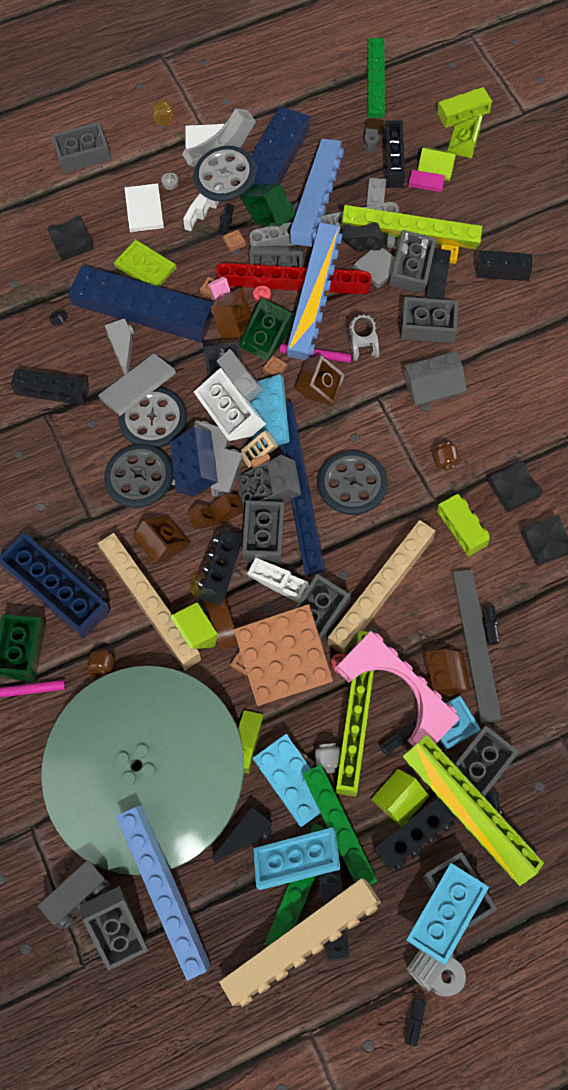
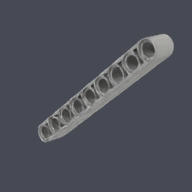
(281, 236)

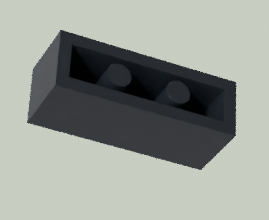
(504, 266)

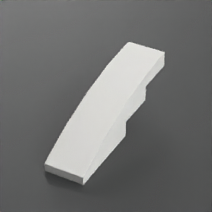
(199, 209)
(278, 579)

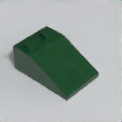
(267, 330)

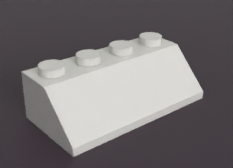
(228, 407)

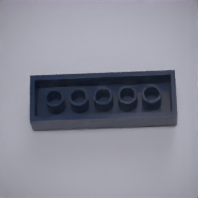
(279, 145)
(53, 585)

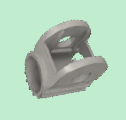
(357, 341)
(428, 974)

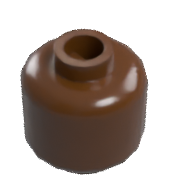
(446, 456)
(100, 663)

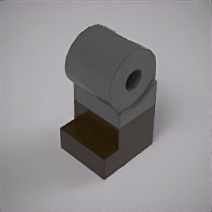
(374, 127)

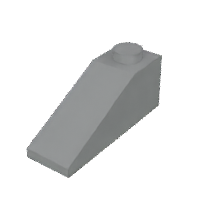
(121, 340)
(239, 375)

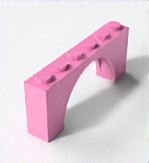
(372, 654)

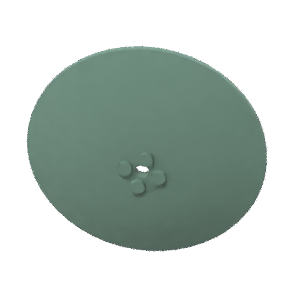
(187, 771)

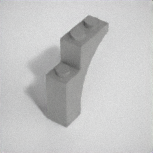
(231, 134)
(227, 461)

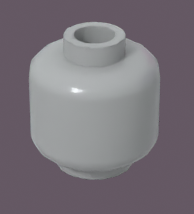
(328, 756)

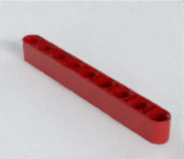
(285, 278)

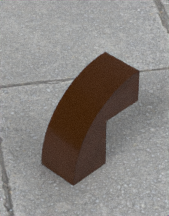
(221, 511)
(222, 624)

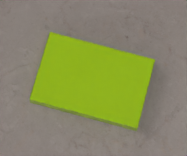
(145, 264)

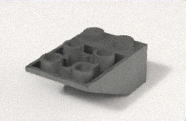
(270, 482)

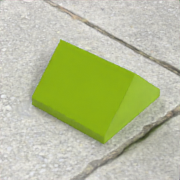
(465, 137)
(437, 161)
(195, 627)
(400, 797)

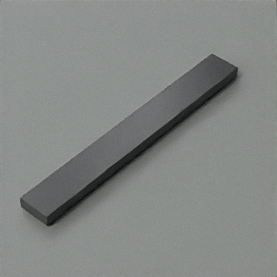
(476, 647)

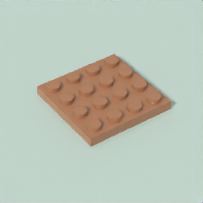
(283, 655)

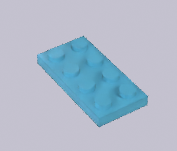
(272, 409)
(283, 770)
(296, 858)
(447, 914)

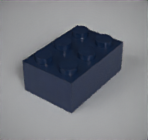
(193, 462)

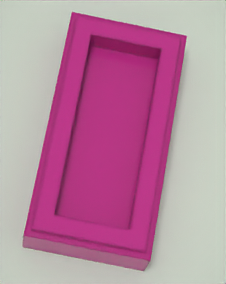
(426, 180)

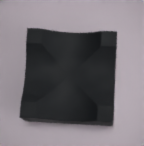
(365, 237)
(70, 238)
(515, 487)
(546, 540)

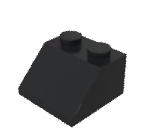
(215, 349)

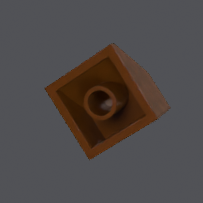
(231, 314)
(320, 380)
(160, 538)
(446, 672)

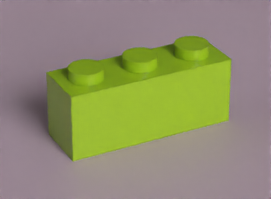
(464, 107)
(463, 524)

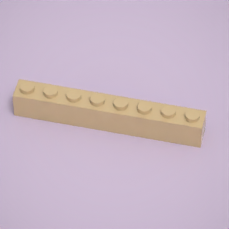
(381, 587)
(148, 600)
(299, 943)

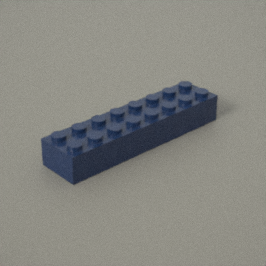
(141, 303)

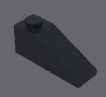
(438, 274)
(247, 834)

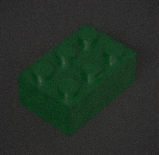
(268, 205)
(20, 646)

